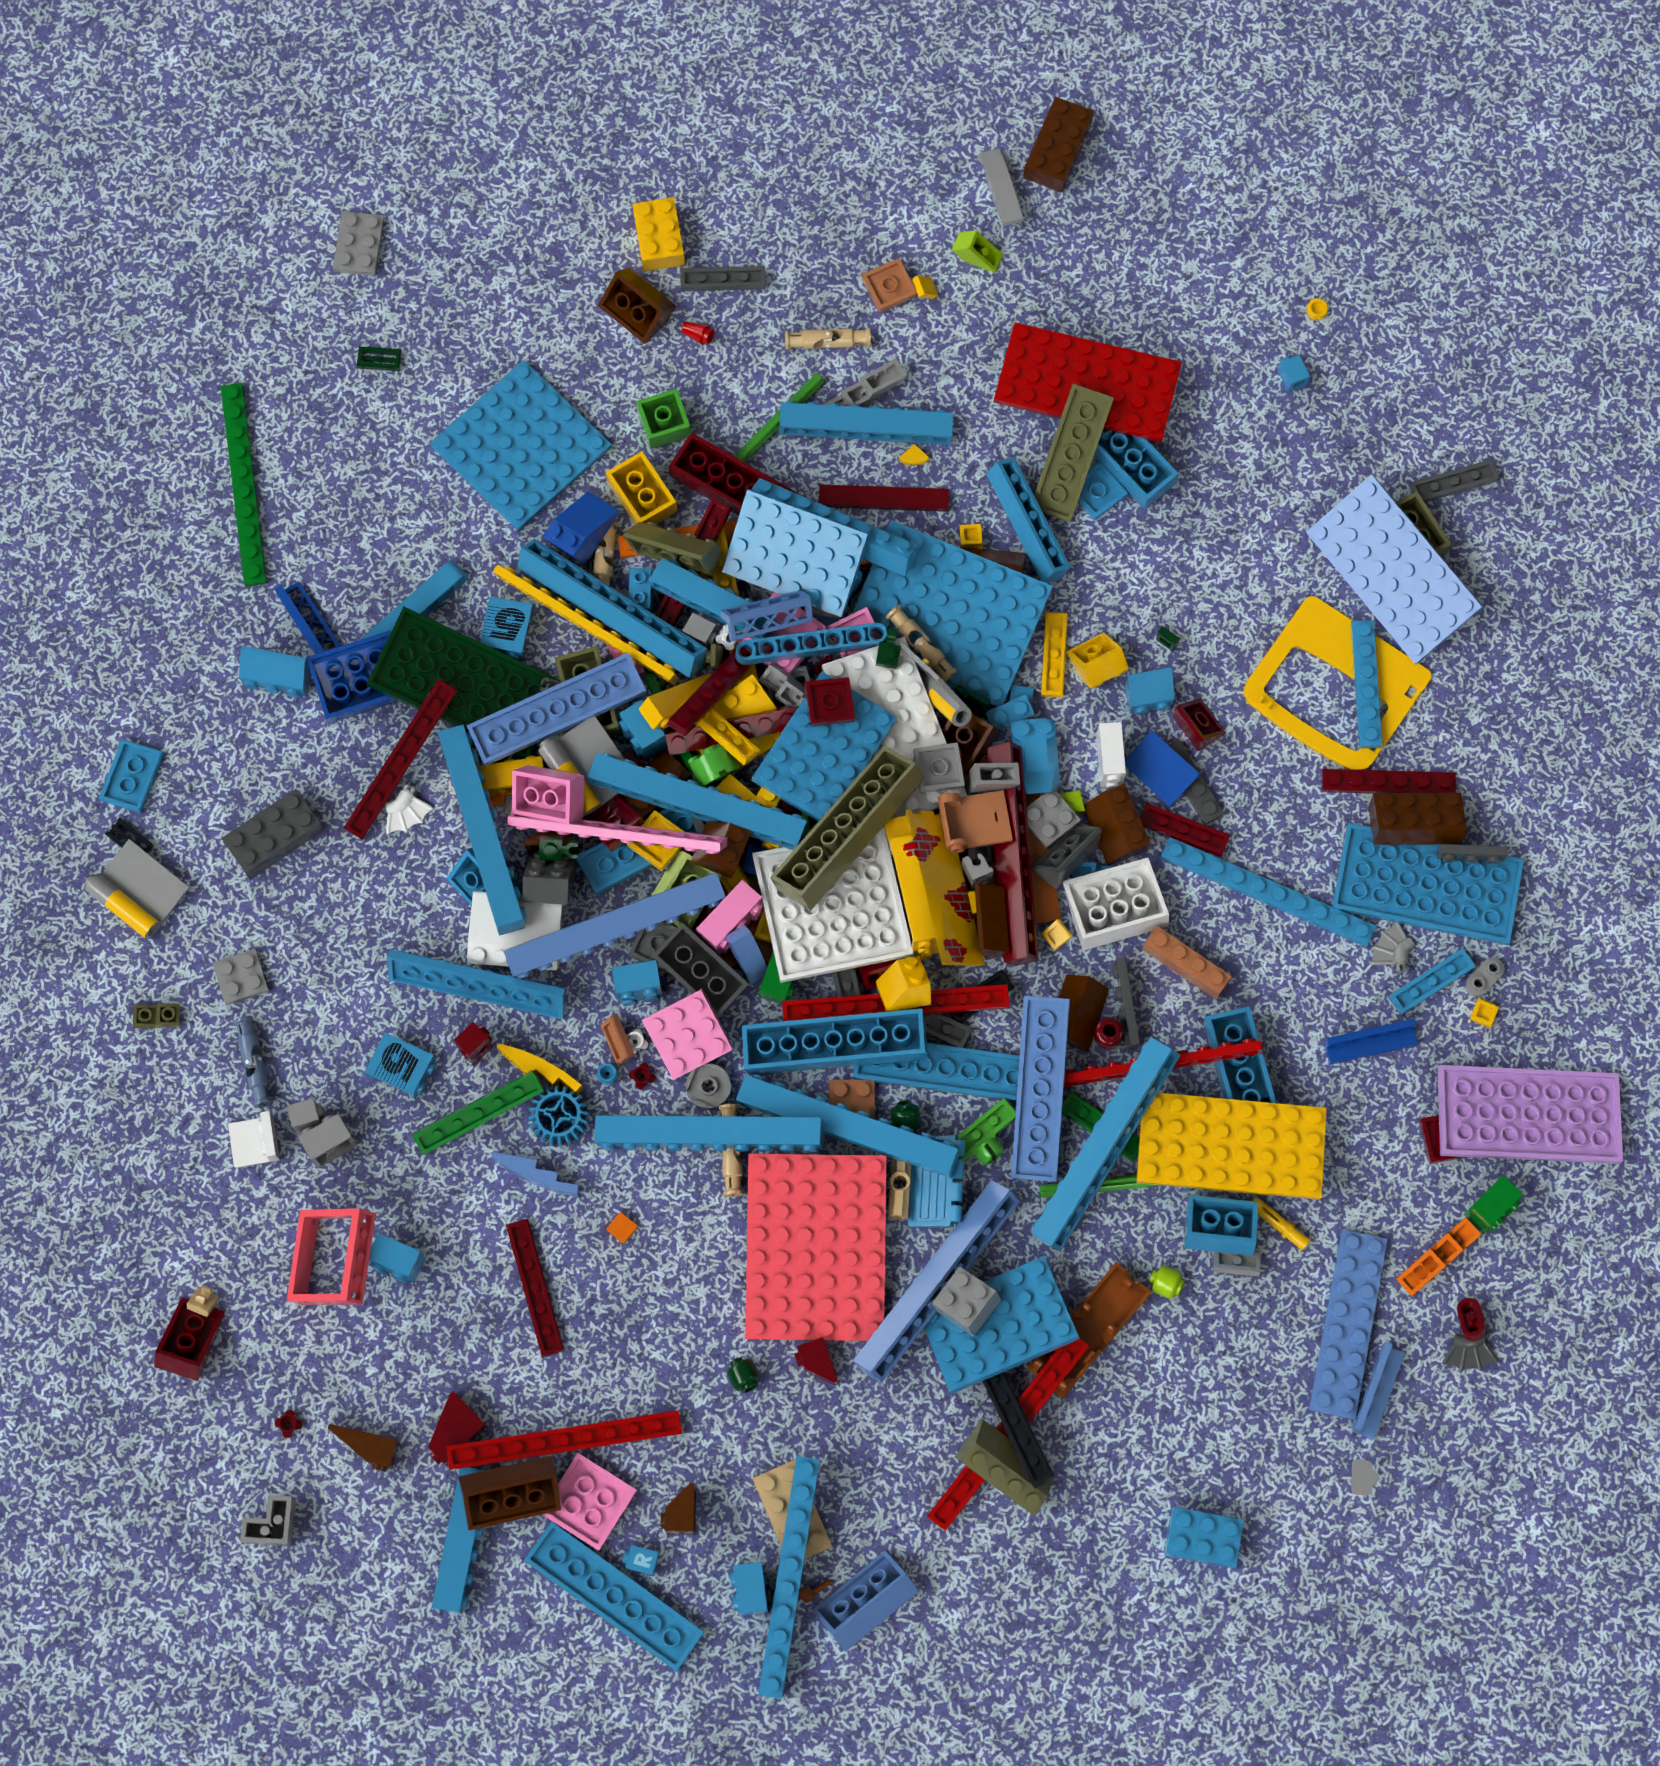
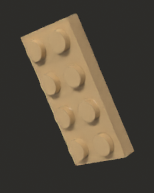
(775, 1493)

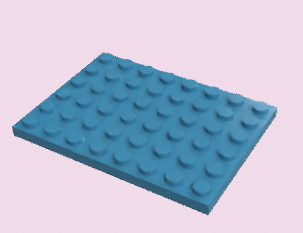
(966, 607)

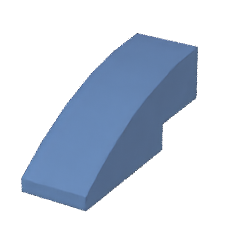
(747, 954)

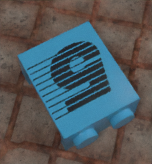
(507, 626)
(401, 1065)

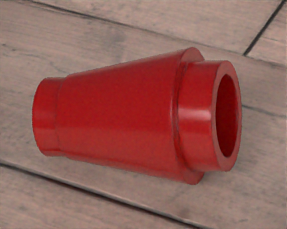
(698, 332)

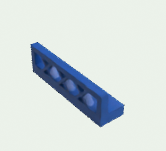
(301, 623)
(1371, 1042)

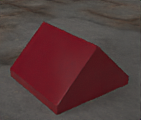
(1198, 723)

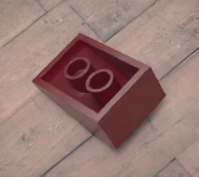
(188, 1341)

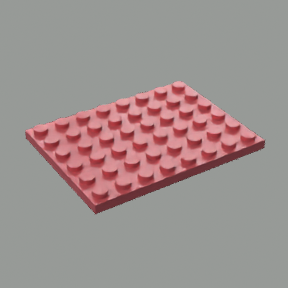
(815, 1246)

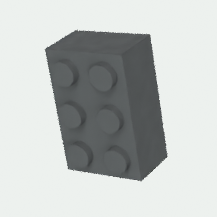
(548, 880)

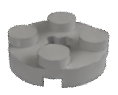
(703, 1075)

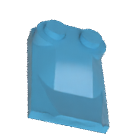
(1039, 754)

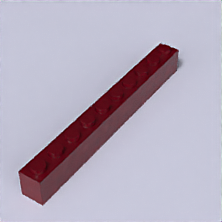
(1014, 865)

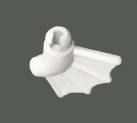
(405, 811)

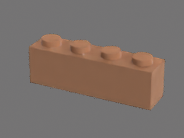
(1186, 962)

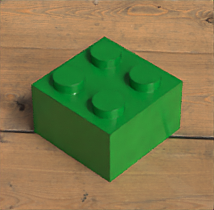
(1496, 1201)

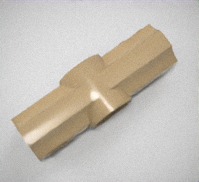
(899, 1197)

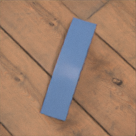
(528, 1170)

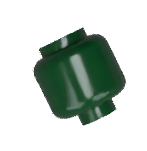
(906, 1114)
(743, 1375)

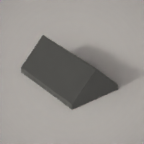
(1067, 854)

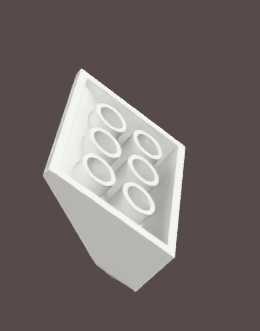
(1116, 903)
(487, 946)

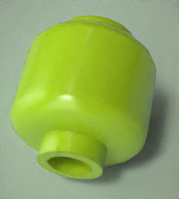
(1167, 1282)

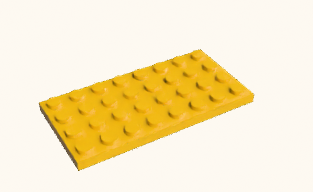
(1232, 1146)

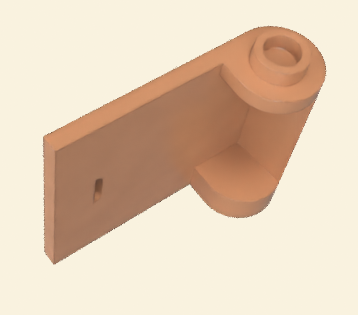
(971, 820)

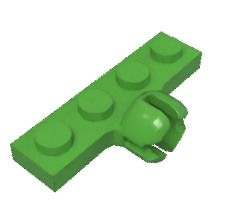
(982, 1133)

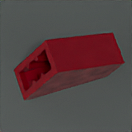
(456, 1426)

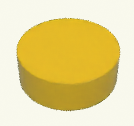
(1317, 309)

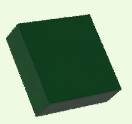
(1167, 638)

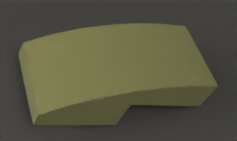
(714, 656)
(156, 1016)

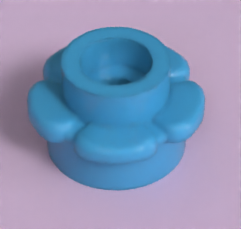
(608, 1067)

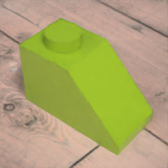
(977, 250)

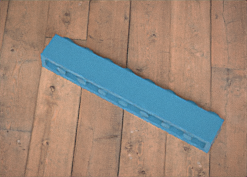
(866, 423)
(882, 547)

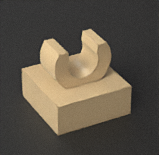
(202, 1301)

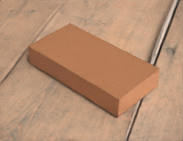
(617, 1039)

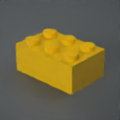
(658, 234)
(641, 490)

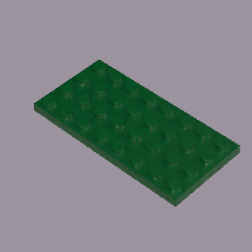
(425, 650)

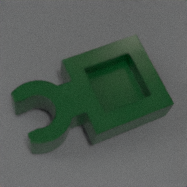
(974, 701)
(553, 848)

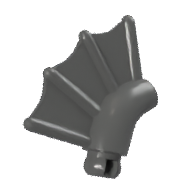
(1469, 1354)

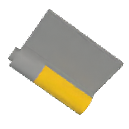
(941, 694)
(575, 754)
(137, 889)

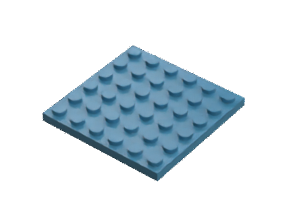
(520, 445)

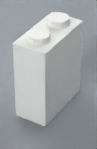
(1110, 754)

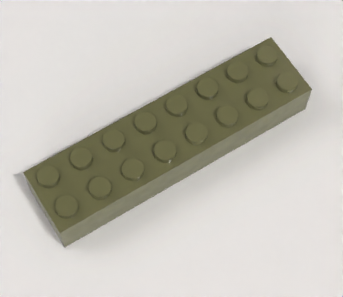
(847, 828)

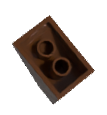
(971, 740)

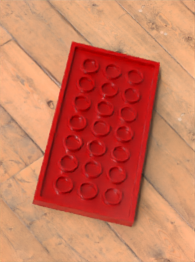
(1046, 363)

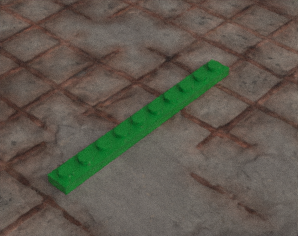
(243, 485)

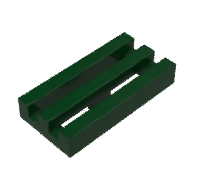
(379, 366)

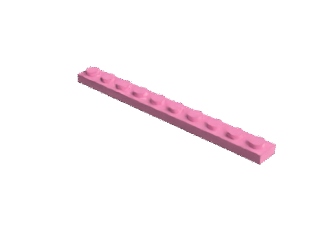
(625, 833)

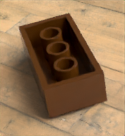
(1058, 144)
(1417, 818)

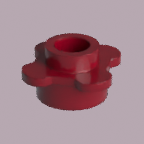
(641, 1082)
(281, 1423)

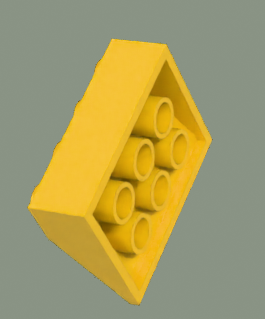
(747, 699)

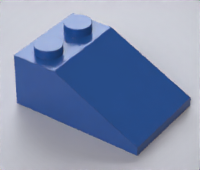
(581, 527)

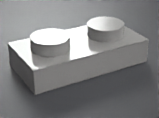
(1237, 1263)

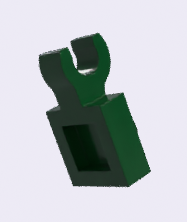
(888, 652)

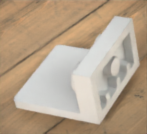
(254, 1141)

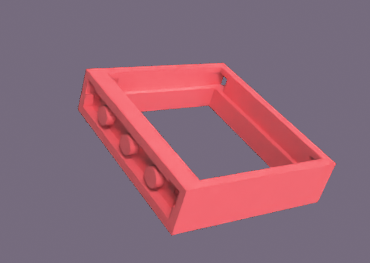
(356, 1257)

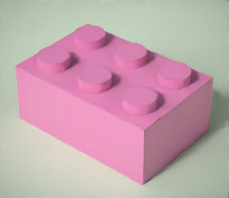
(547, 794)
(735, 910)

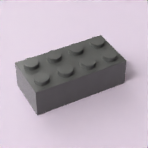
(272, 834)
(700, 968)

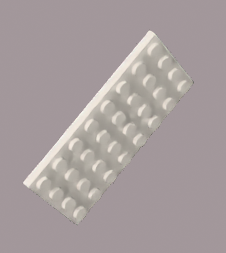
(904, 696)

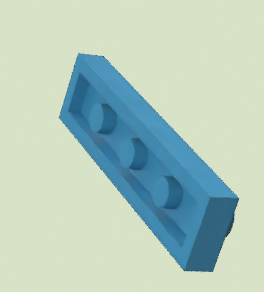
(1431, 981)

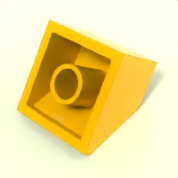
(1098, 660)
(904, 985)

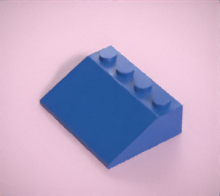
(343, 675)

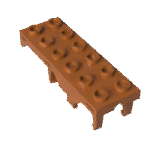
(1099, 1321)

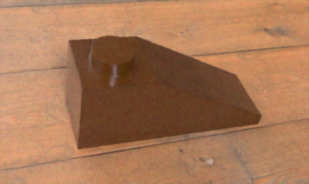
(373, 1448)

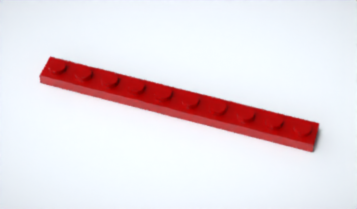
(942, 1001)
(1202, 1056)
(1031, 1402)
(563, 1440)

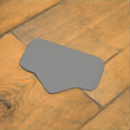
(1363, 1477)

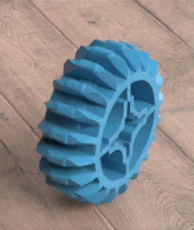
(568, 1119)

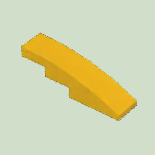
(526, 1062)

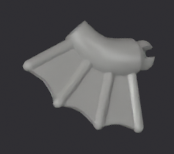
(1393, 948)

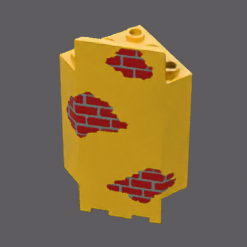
(933, 890)

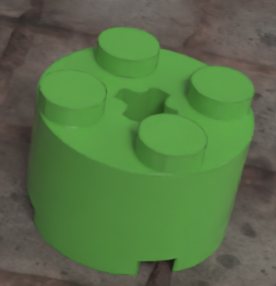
(713, 765)

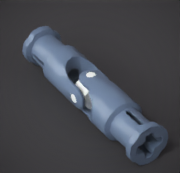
(252, 1058)

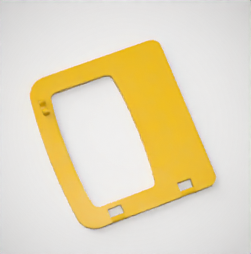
(1327, 636)

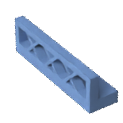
(765, 607)
(1378, 1391)

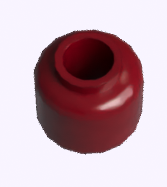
(1110, 1026)

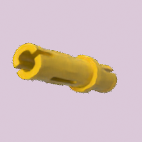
(1280, 1224)

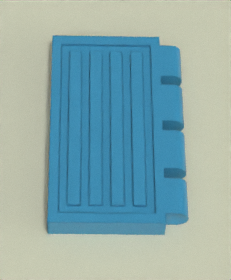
(935, 1195)

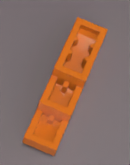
(1438, 1256)

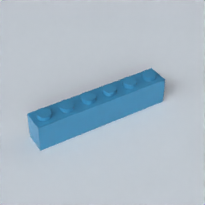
(1028, 520)
(699, 593)
(457, 1557)

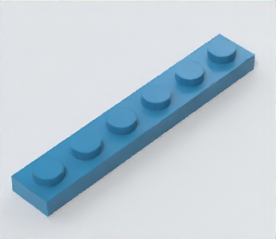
(1366, 684)

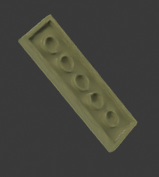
(1072, 451)

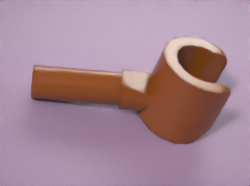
(808, 1594)

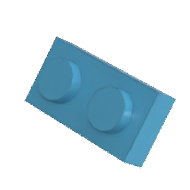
(1010, 712)

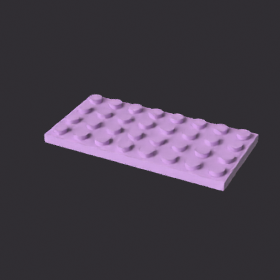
(1529, 1114)

